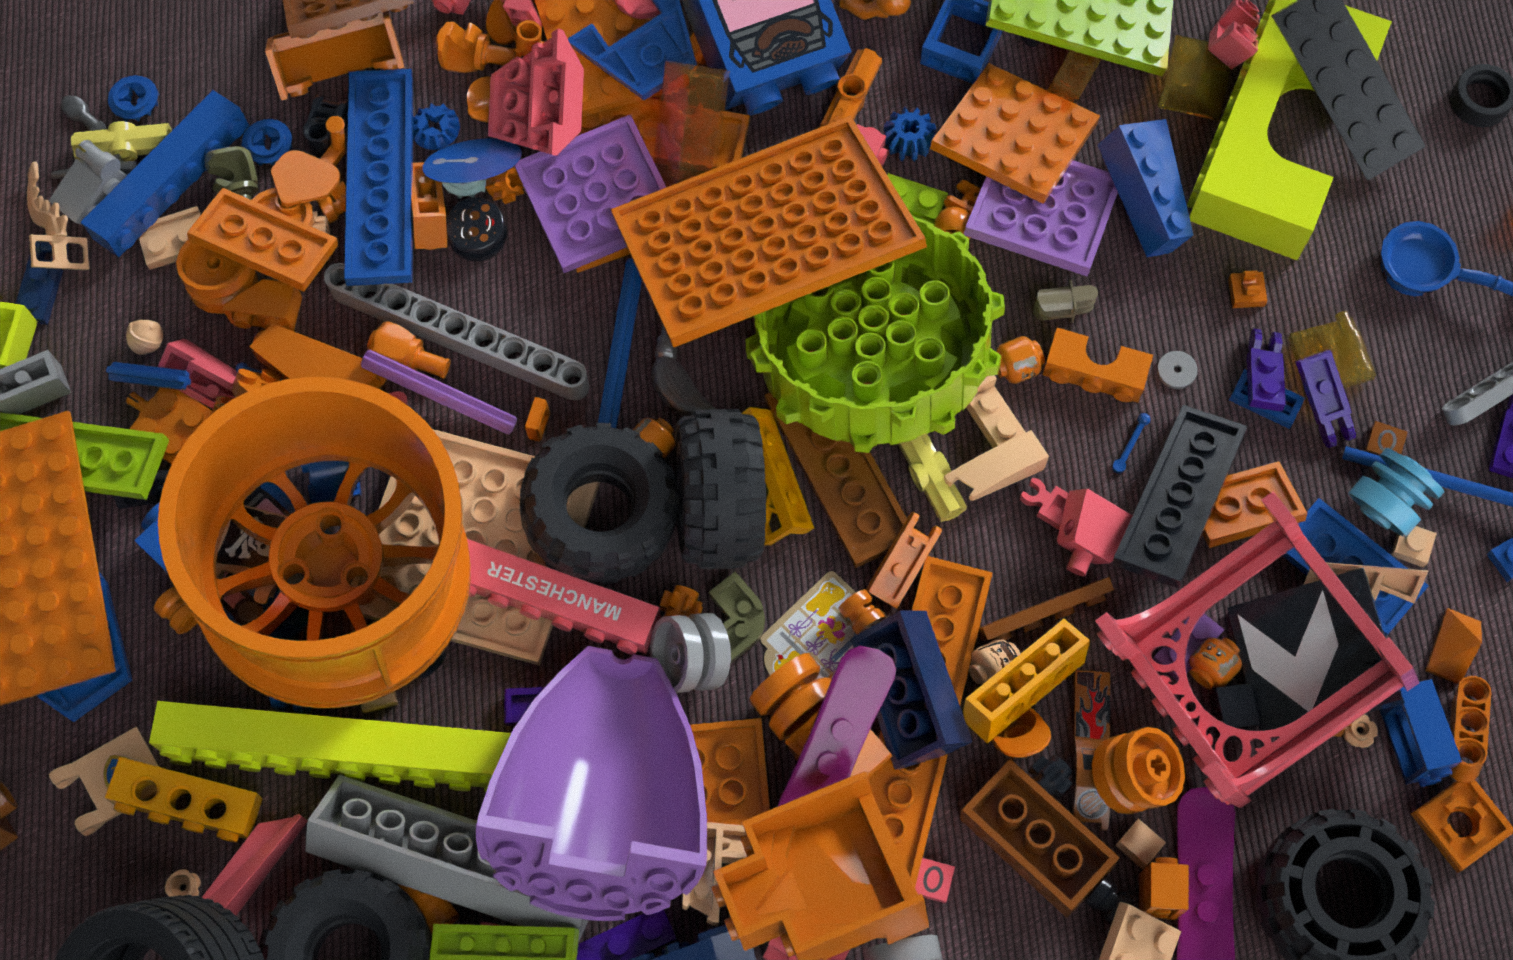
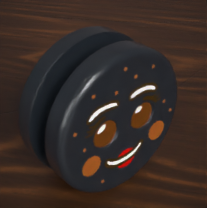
(476, 229)

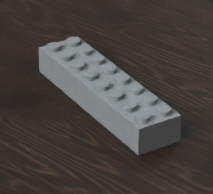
(418, 850)

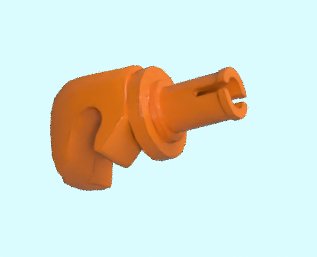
(468, 49)
(403, 347)

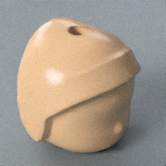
(144, 336)

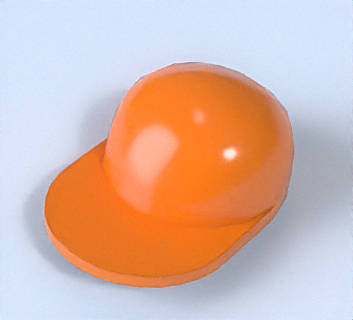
(1024, 736)

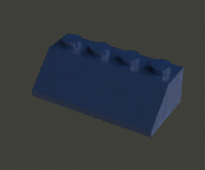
(921, 708)

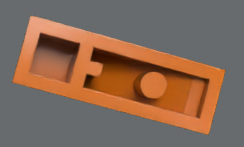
(427, 211)

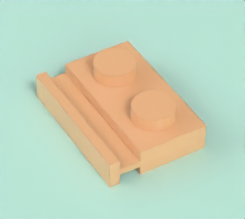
(166, 237)

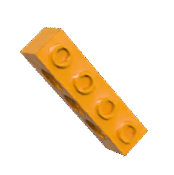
(1025, 680)
(133, 777)

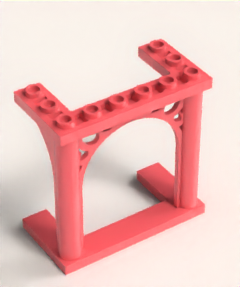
(1141, 634)

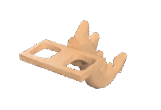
(48, 217)

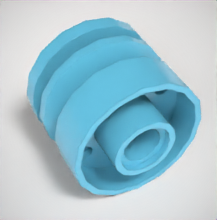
(1399, 488)

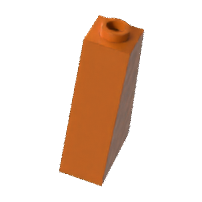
(300, 356)

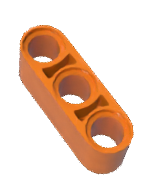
(1474, 715)

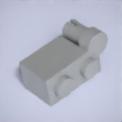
(87, 182)
(31, 383)

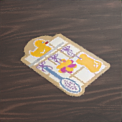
(812, 627)

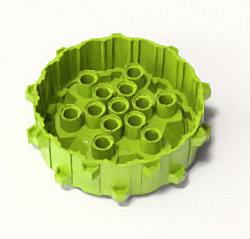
(909, 395)

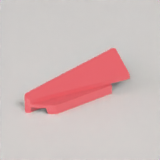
(207, 373)
(253, 862)

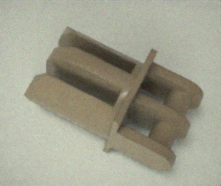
(1065, 302)

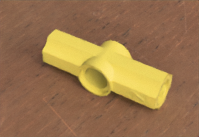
(123, 139)
(927, 471)

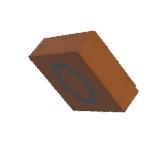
(1383, 437)

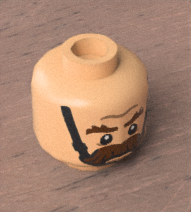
(991, 659)

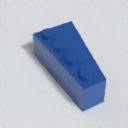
(1149, 184)

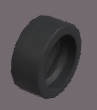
(1470, 111)

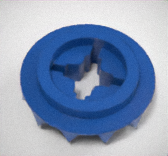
(121, 95)
(430, 137)
(255, 138)

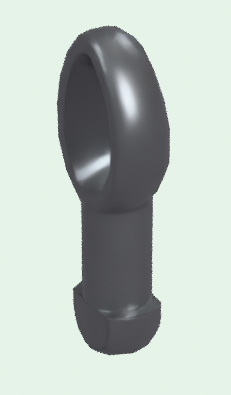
(78, 111)

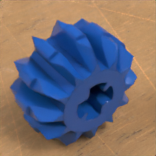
(909, 134)

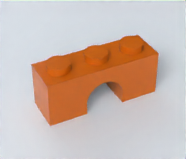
(1070, 364)

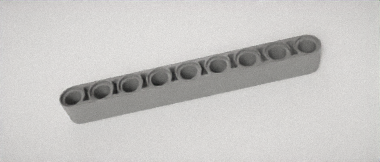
(467, 341)

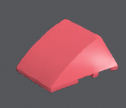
(538, 97)

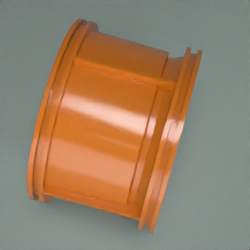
(255, 443)

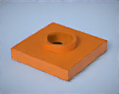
(1488, 823)

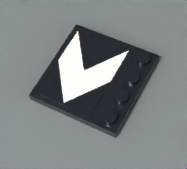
(1304, 648)

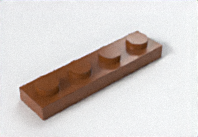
(1059, 606)

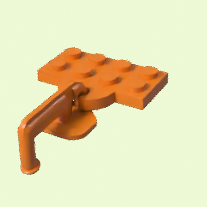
(275, 227)

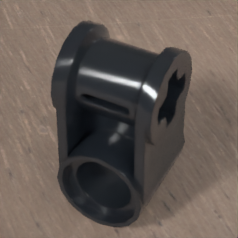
(315, 124)

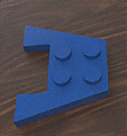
(640, 56)
(82, 697)

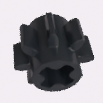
(1052, 775)

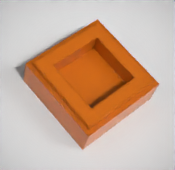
(537, 419)

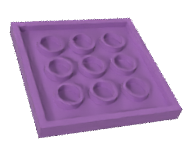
(583, 184)
(1058, 232)

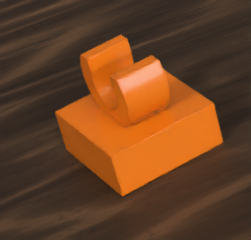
(1247, 289)

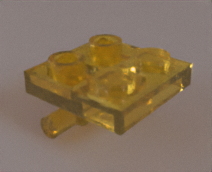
(1344, 343)

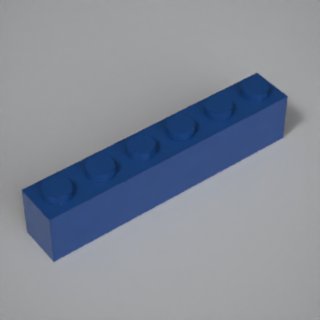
(164, 174)

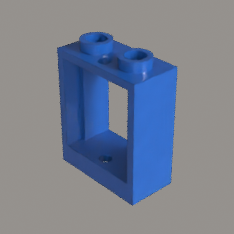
(953, 60)
(1421, 736)

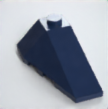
(710, 945)

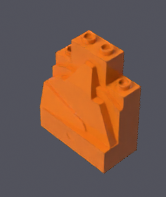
(820, 876)

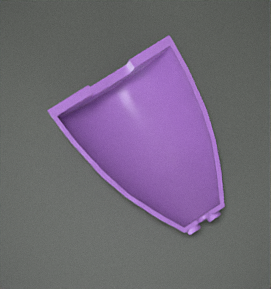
(598, 794)

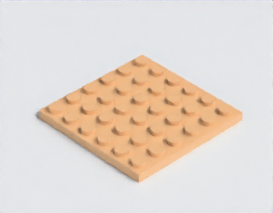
(491, 516)

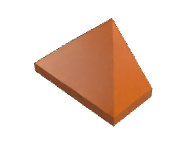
(1455, 646)

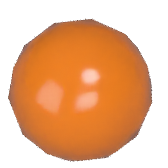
(952, 220)

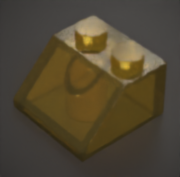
(1194, 80)

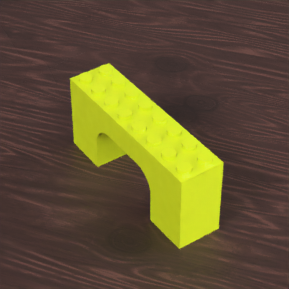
(1243, 181)

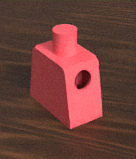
(1091, 530)

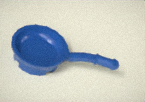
(1425, 258)

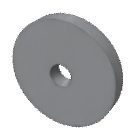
(1182, 361)

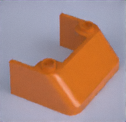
(332, 53)

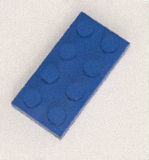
(1345, 544)

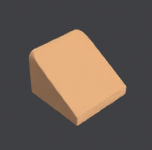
(1140, 844)

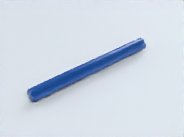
(620, 345)

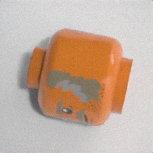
(1020, 359)
(657, 432)
(1215, 662)

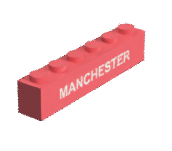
(562, 599)

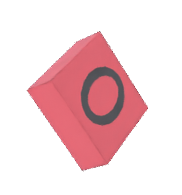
(934, 880)

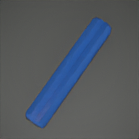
(148, 375)

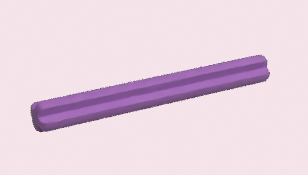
(438, 391)

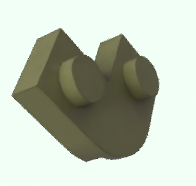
(743, 612)

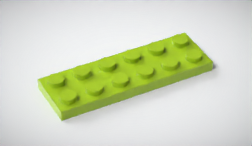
(111, 457)

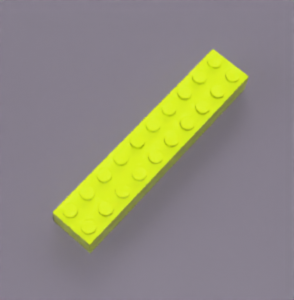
(326, 745)

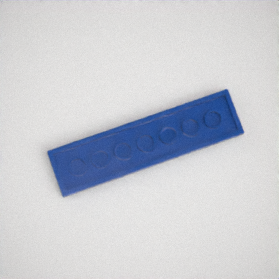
(379, 178)

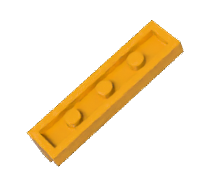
(784, 492)

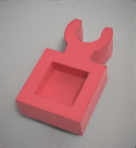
(1050, 504)

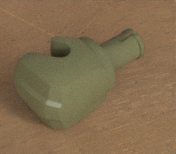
(235, 166)

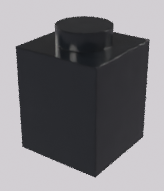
(1235, 707)

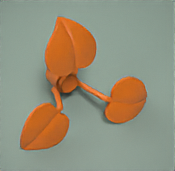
(502, 32)

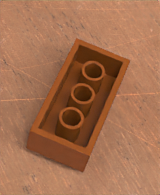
(1038, 838)

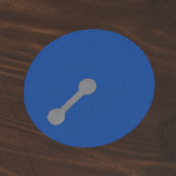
(472, 160)

